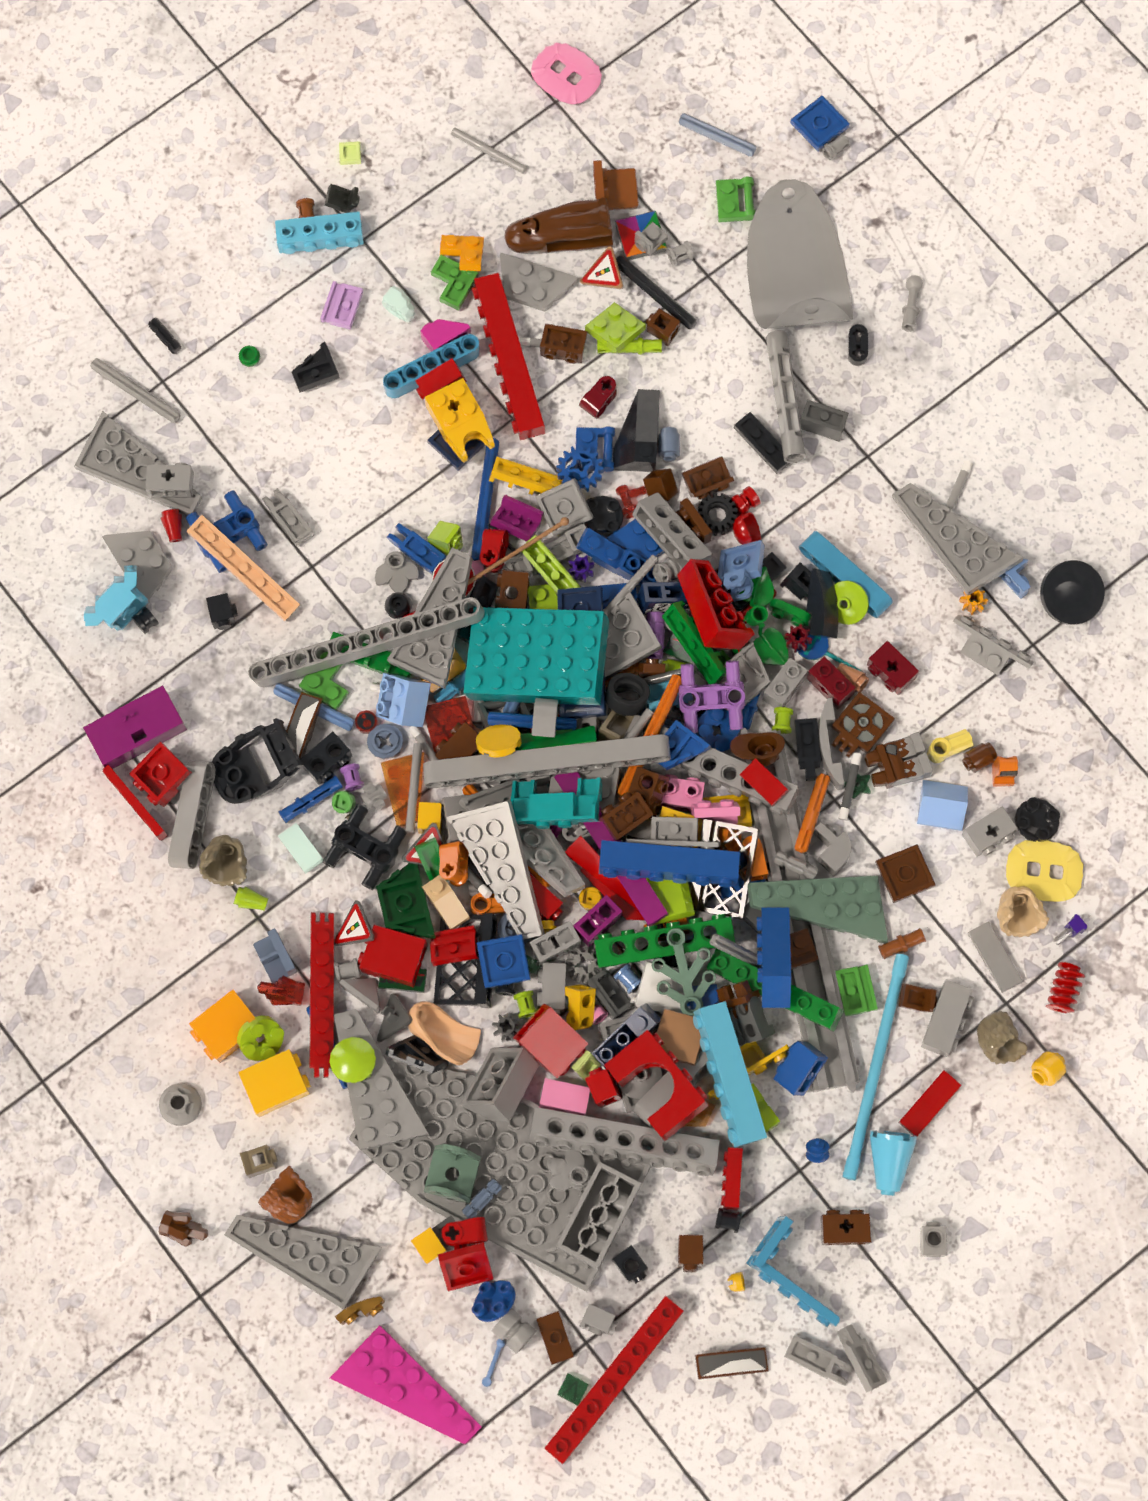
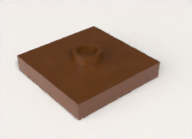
(905, 873)

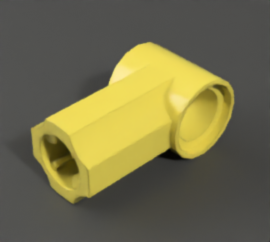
(950, 745)

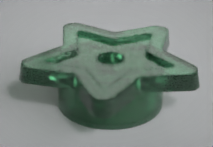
(863, 788)

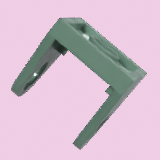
(449, 1157)

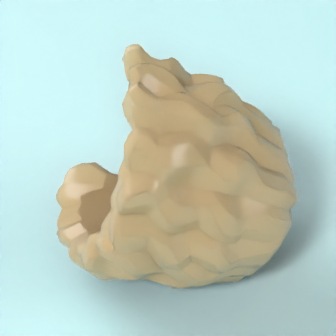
(1021, 912)

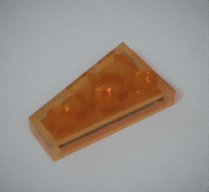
(397, 779)

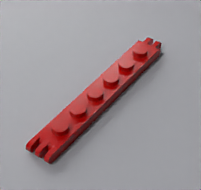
(321, 993)

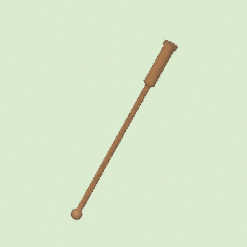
(564, 522)

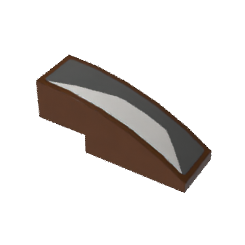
(303, 721)
(731, 1363)

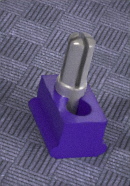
(1072, 929)

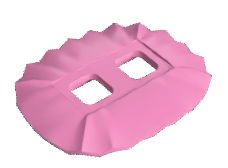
(556, 83)

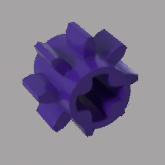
(584, 573)

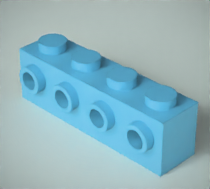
(319, 232)

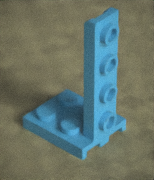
(767, 1250)

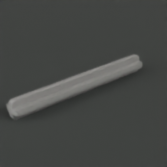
(135, 390)

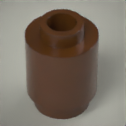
(979, 757)

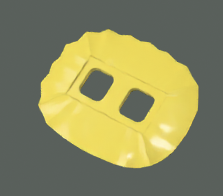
(1046, 854)

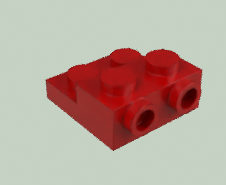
(160, 775)

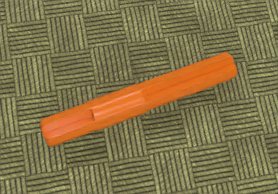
(812, 813)

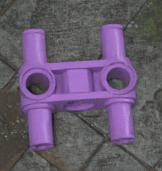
(712, 696)

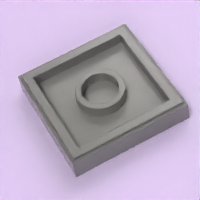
(564, 501)

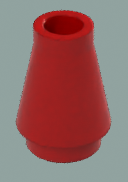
(172, 523)

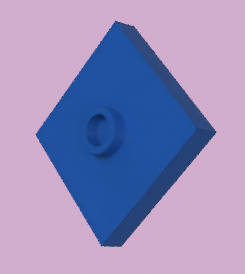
(819, 123)
(503, 961)

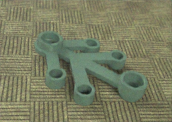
(684, 976)

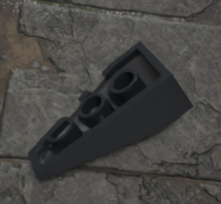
(638, 437)

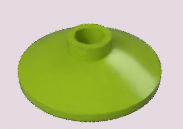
(857, 602)

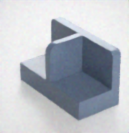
(274, 956)

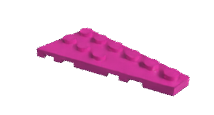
(396, 1380)

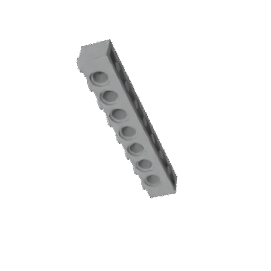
(724, 764)
(634, 1135)

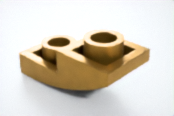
(367, 1306)

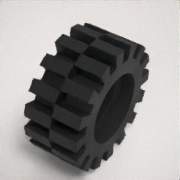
(723, 503)

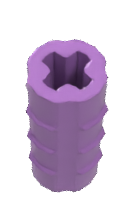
(658, 626)

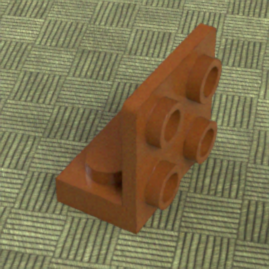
(616, 185)

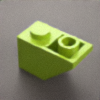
(445, 537)

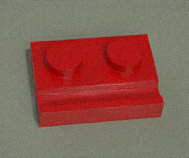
(454, 945)

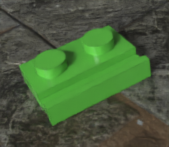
(856, 990)

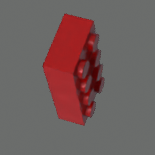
(732, 1181)

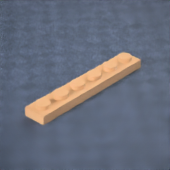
(243, 568)

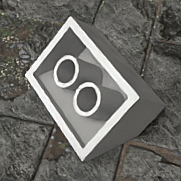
(507, 1079)

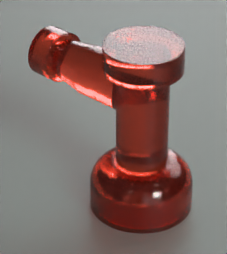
(626, 495)

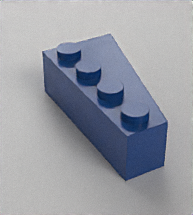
(774, 957)

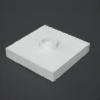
(648, 991)

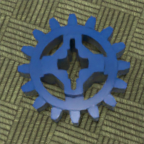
(587, 465)

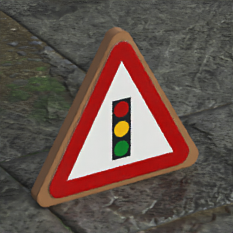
(604, 272)

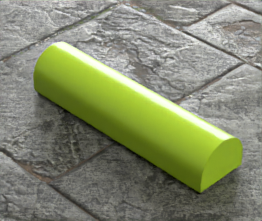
(549, 566)

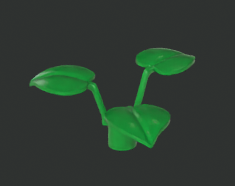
(771, 643)

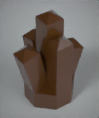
(181, 1228)

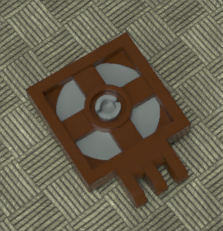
(861, 725)

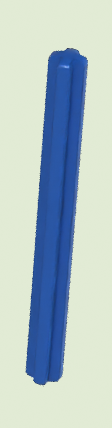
(485, 499)

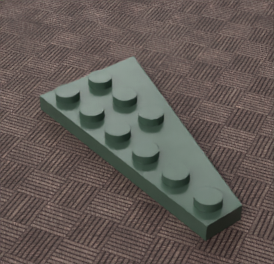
(831, 903)

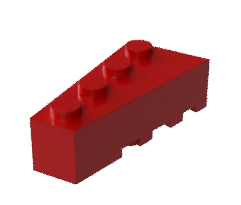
(712, 607)

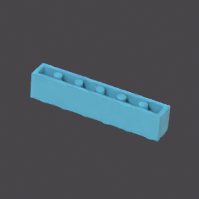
(729, 1074)

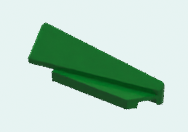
(562, 738)

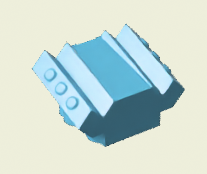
(117, 602)

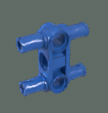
(233, 528)

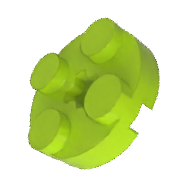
(268, 1046)

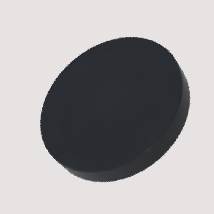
(1072, 592)

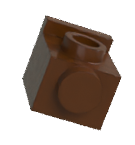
(665, 320)

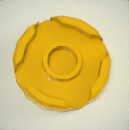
(498, 740)

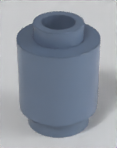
(669, 444)

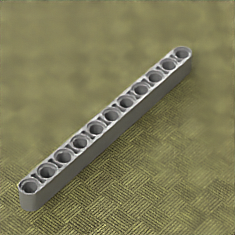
(376, 645)
(547, 761)

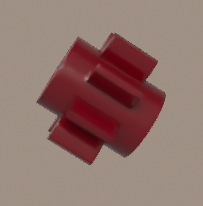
(792, 636)

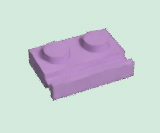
(341, 305)

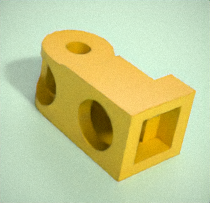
(580, 1006)

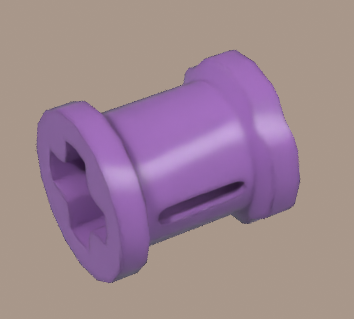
(352, 777)

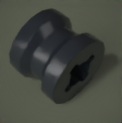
(145, 620)

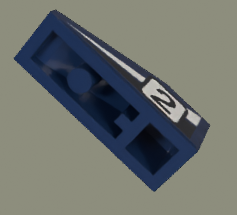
(659, 596)

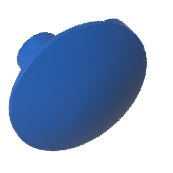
(493, 1300)

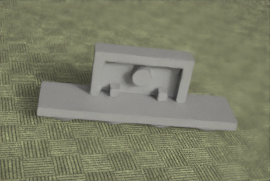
(987, 649)
(677, 832)

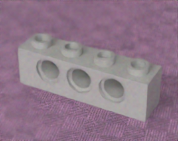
(669, 530)

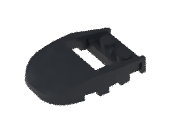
(237, 772)

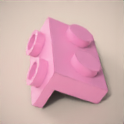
(724, 811)

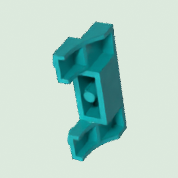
(556, 808)

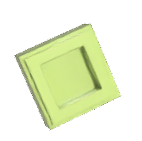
(350, 153)
(585, 1064)

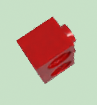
(603, 1087)

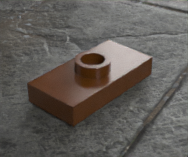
(555, 1338)

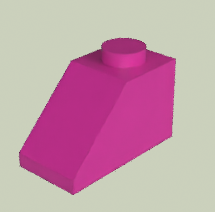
(442, 332)

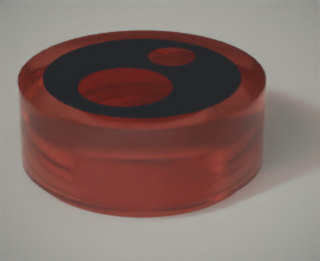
(366, 721)

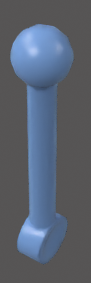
(487, 1380)

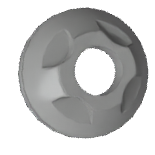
(188, 1112)

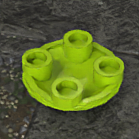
(352, 1060)

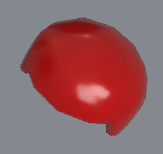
(746, 529)

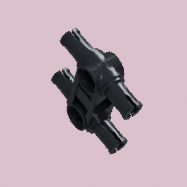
(364, 846)

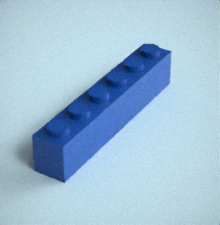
(669, 863)

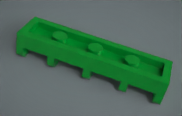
(689, 637)
(376, 662)

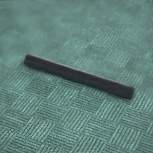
(655, 292)

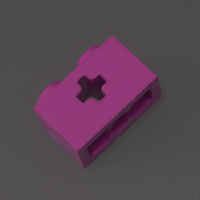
(597, 920)

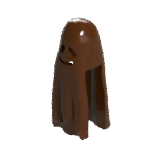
(563, 228)

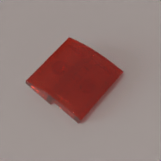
(444, 717)

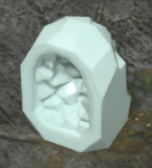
(398, 304)

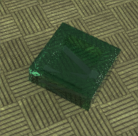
(572, 1389)

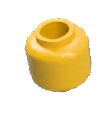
(1048, 1068)

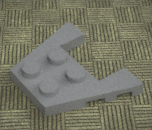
(751, 673)

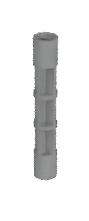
(785, 396)

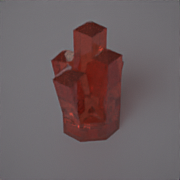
(283, 992)

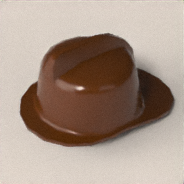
(762, 746)

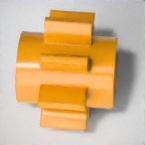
(973, 606)

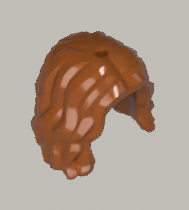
(287, 1197)

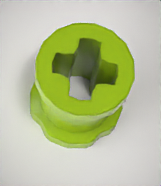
(783, 719)
(525, 1004)

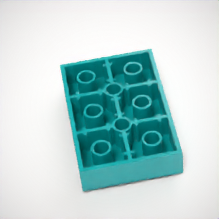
(537, 655)

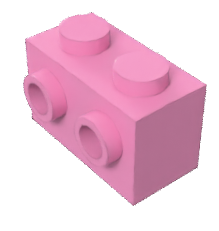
(682, 793)
(564, 1097)

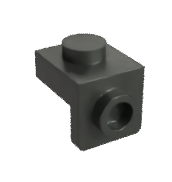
(342, 198)

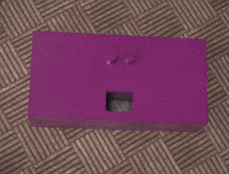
(135, 728)

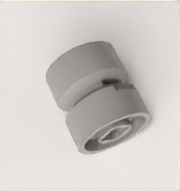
(513, 1330)

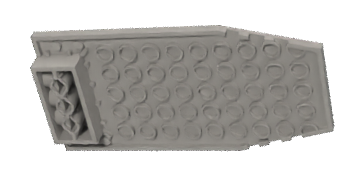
(548, 1227)

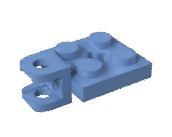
(738, 575)

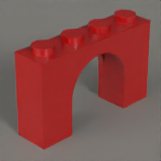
(647, 1053)

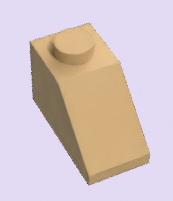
(445, 902)

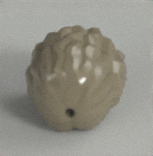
(224, 861)
(1000, 1038)

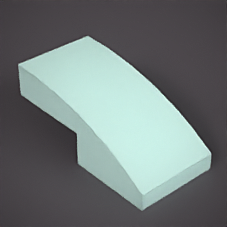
(300, 848)

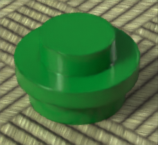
(249, 356)

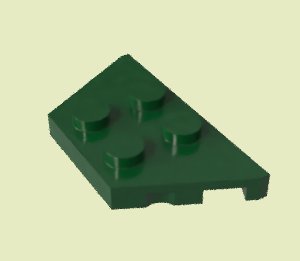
(405, 903)

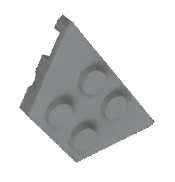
(533, 283)
(143, 551)

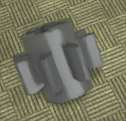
(502, 1022)

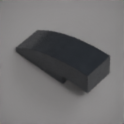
(822, 605)

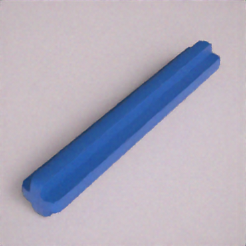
(526, 721)

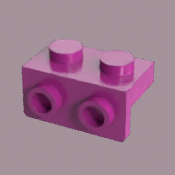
(517, 518)

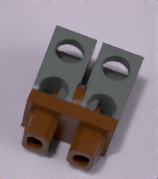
(745, 1012)

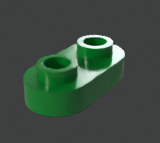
(782, 609)

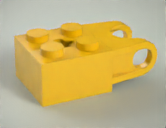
(459, 425)

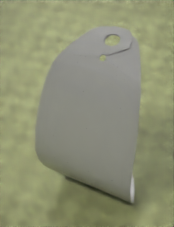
(795, 261)

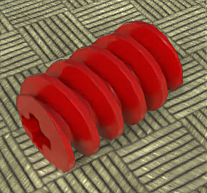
(1065, 988)

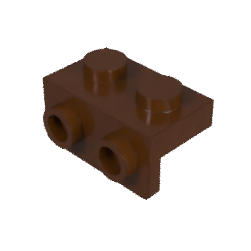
(707, 477)

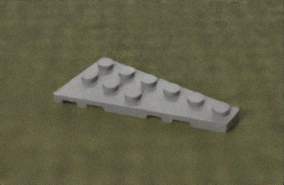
(123, 461)
(379, 1102)

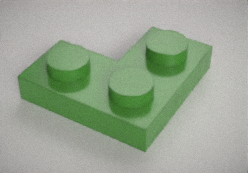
(458, 281)
(322, 686)

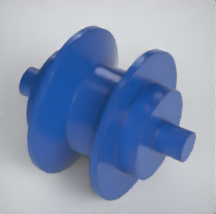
(817, 1150)

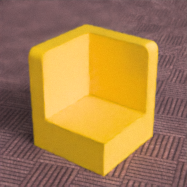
(428, 814)
(428, 1245)

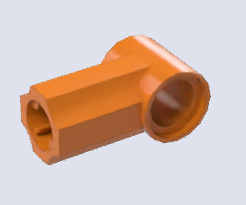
(492, 905)

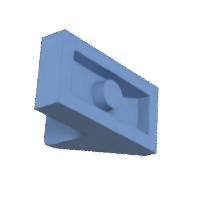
(1017, 582)

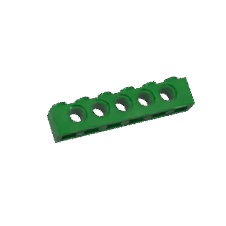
(608, 958)
(801, 1002)

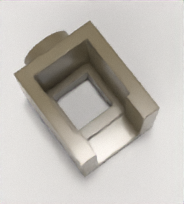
(248, 1163)

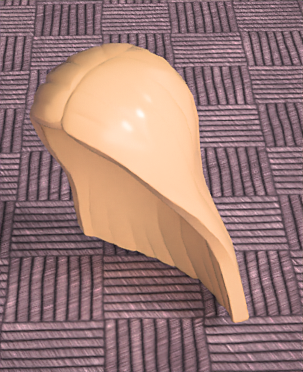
(443, 1033)

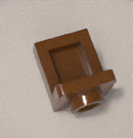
(650, 668)
(917, 998)

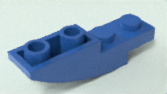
(612, 557)

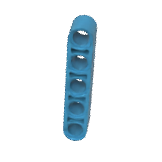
(435, 357)
(830, 559)

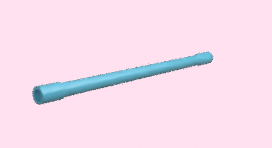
(853, 1159)

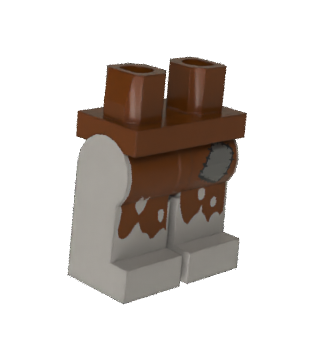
(899, 762)

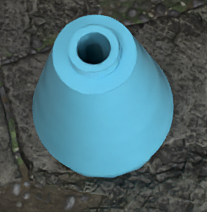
(891, 1159)

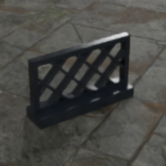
(482, 996)

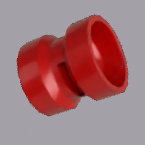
(746, 500)

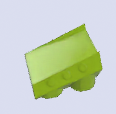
(675, 899)

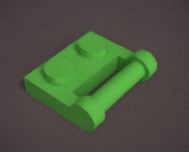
(728, 199)

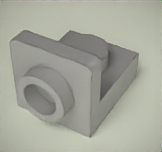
(650, 238)

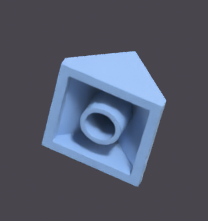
(942, 805)

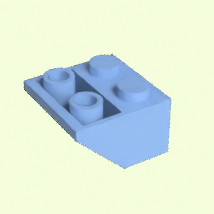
(402, 700)

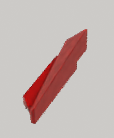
(589, 860)

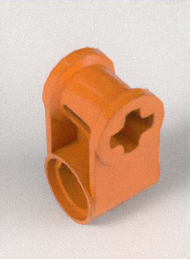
(454, 862)

